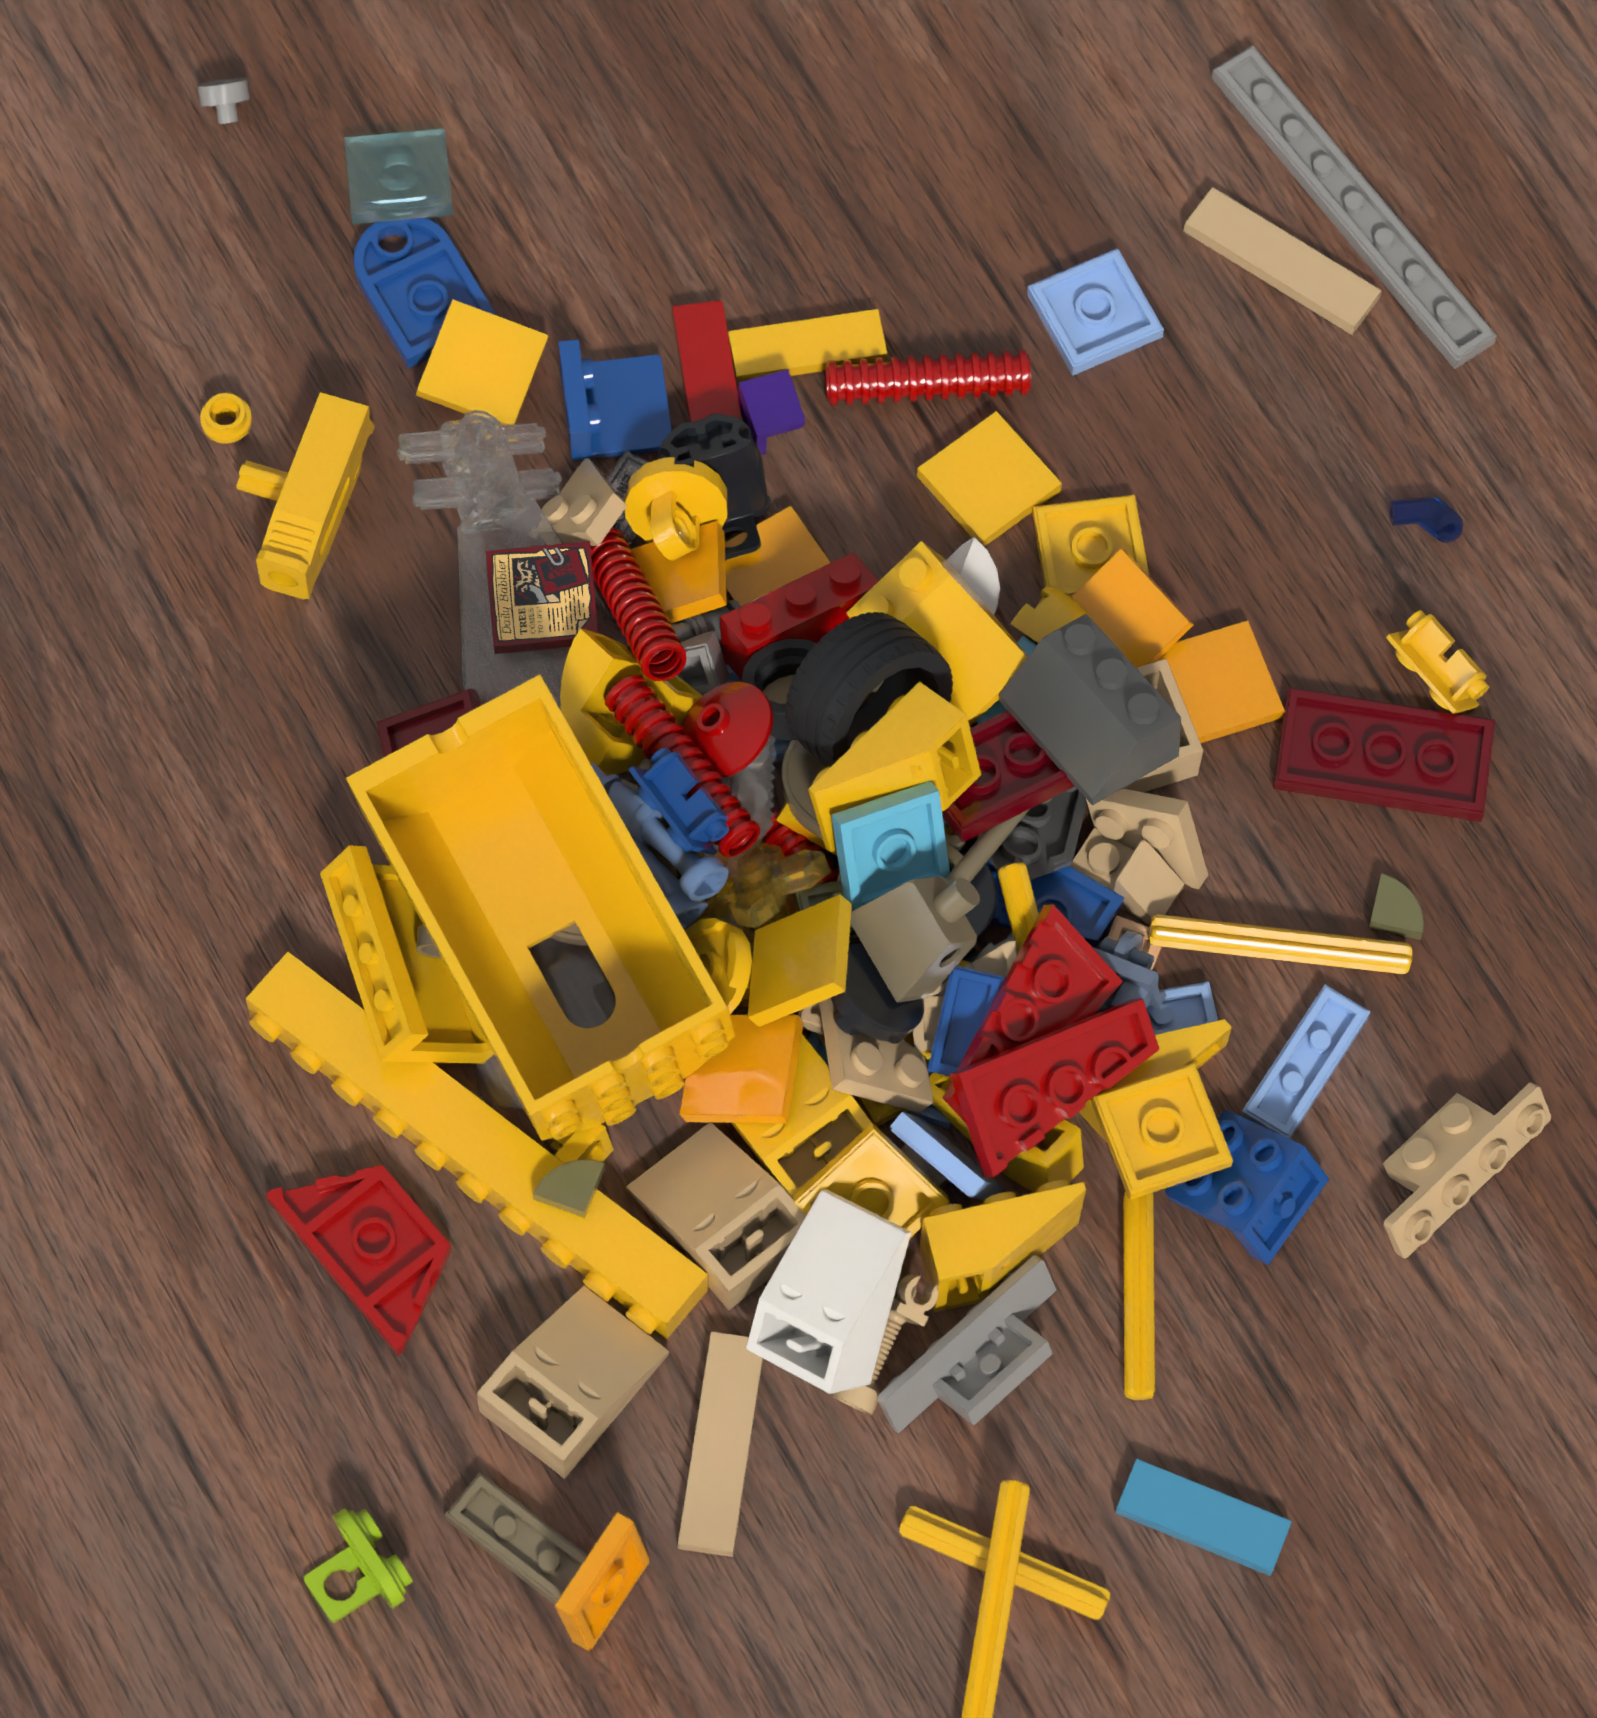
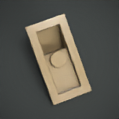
(1137, 875)

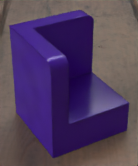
(770, 406)

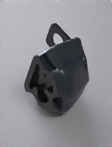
(729, 450)

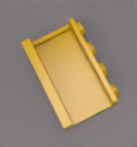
(405, 995)

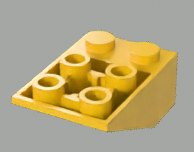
(911, 744)
(817, 1126)
(979, 1246)

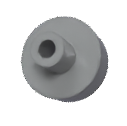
(224, 95)

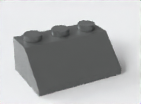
(1092, 710)

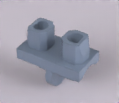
(1133, 968)

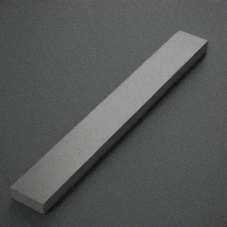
(1354, 207)

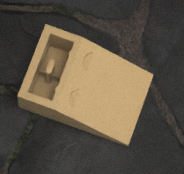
(720, 1212)
(570, 1380)

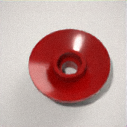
(730, 726)

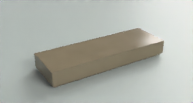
(516, 1537)

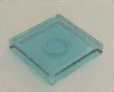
(398, 176)

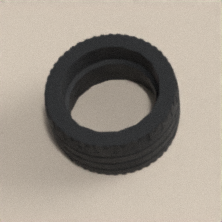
(846, 669)

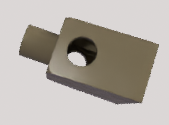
(917, 933)

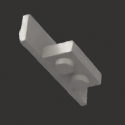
(979, 1356)

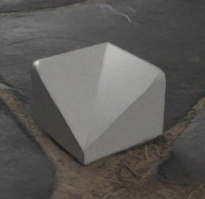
(704, 663)

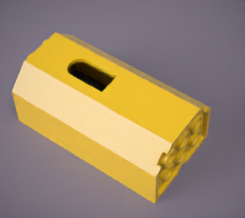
(501, 848)

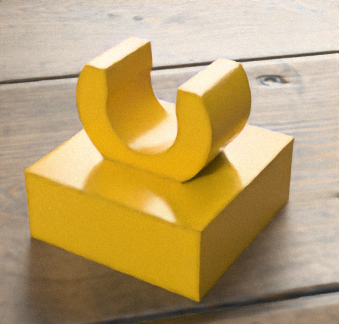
(583, 1145)

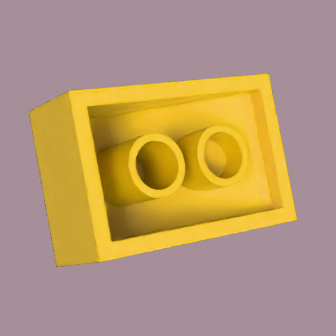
(953, 619)

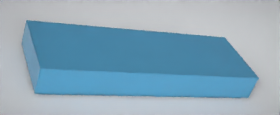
(1203, 1517)

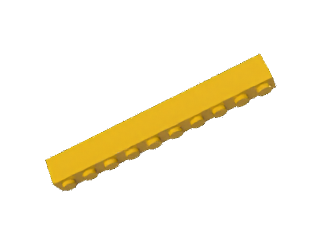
(476, 1146)

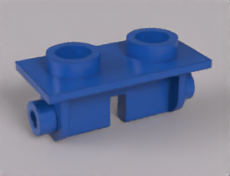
(690, 820)

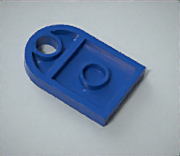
(415, 285)

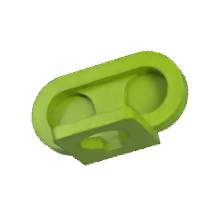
(380, 1574)

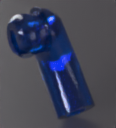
(1430, 514)

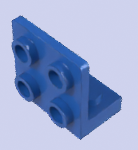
(613, 403)
(1262, 1190)

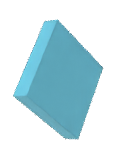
(890, 843)

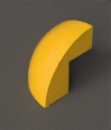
(588, 675)

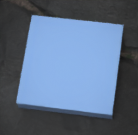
(1095, 311)
(945, 1156)

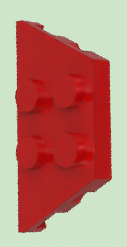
(370, 1244)

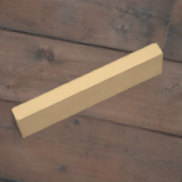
(1282, 261)
(720, 1446)

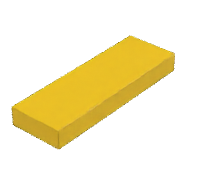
(807, 344)

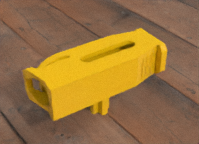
(310, 495)

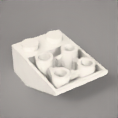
(831, 1295)

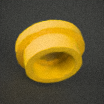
(221, 406)

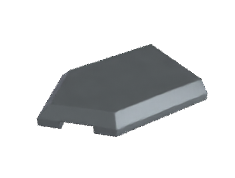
(1044, 836)

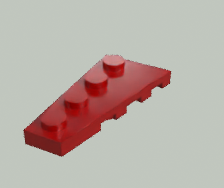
(1047, 988)
(1038, 1084)

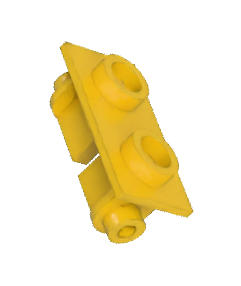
(1452, 682)

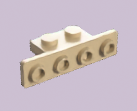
(1454, 1159)

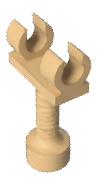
(902, 1310)

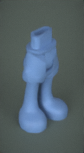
(699, 875)

